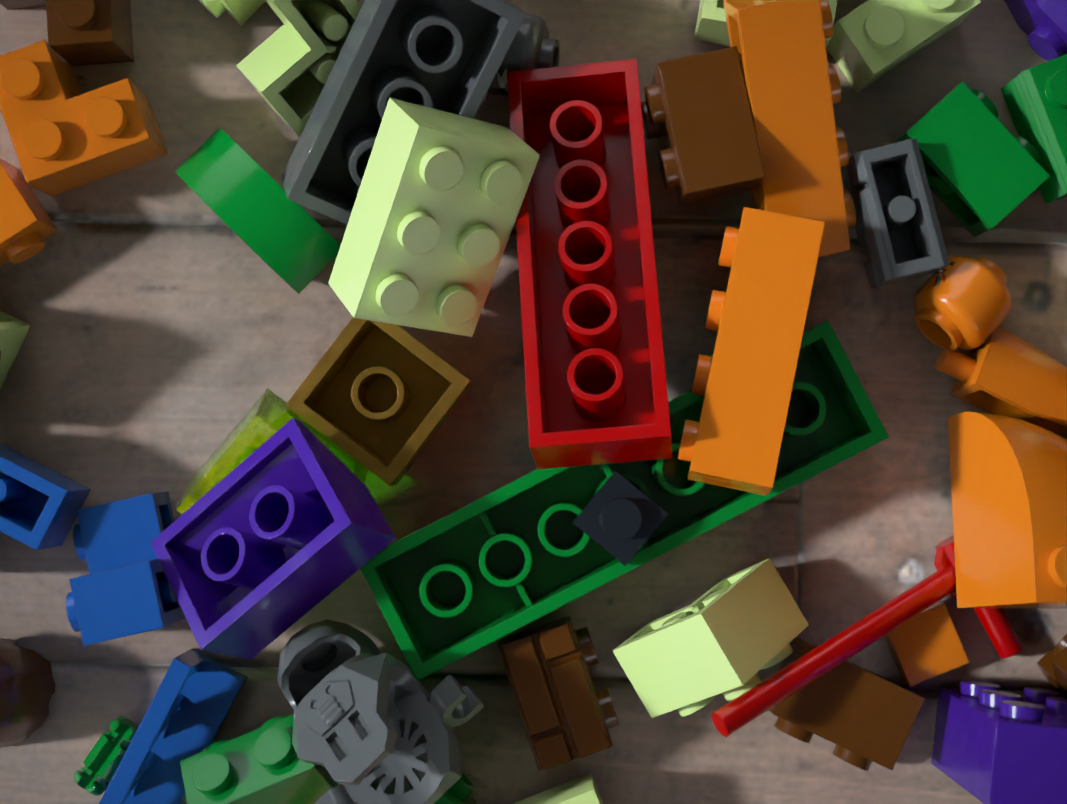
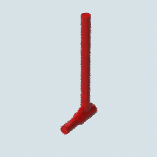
(858, 637)

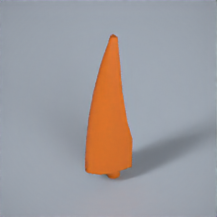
(1010, 380)

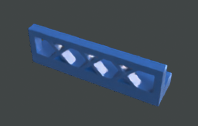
(177, 725)

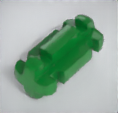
(106, 756)

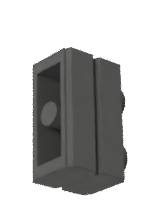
(894, 213)

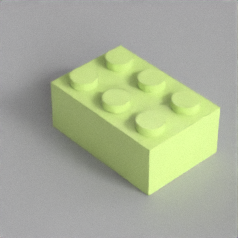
(431, 219)

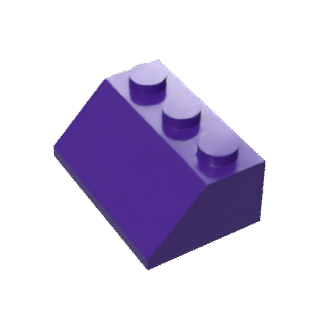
(269, 542)

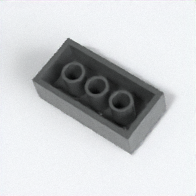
(400, 50)

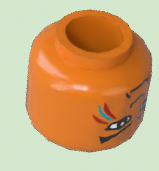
(963, 303)

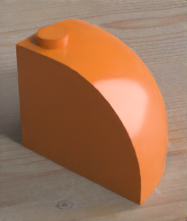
(1008, 512)

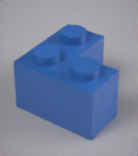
(36, 501)
(125, 580)

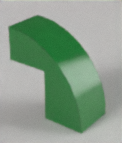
(258, 210)

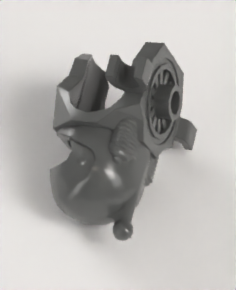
(371, 718)

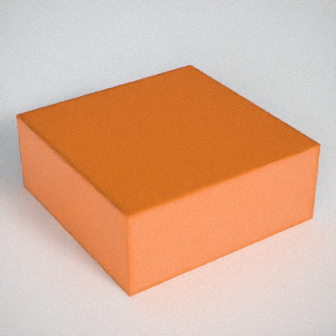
(926, 645)

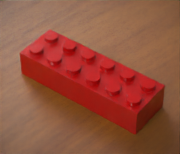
(588, 269)

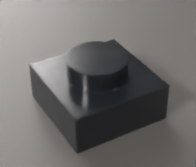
(620, 518)

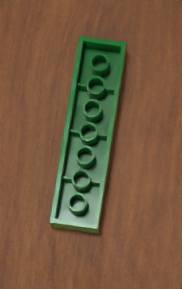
(525, 557)

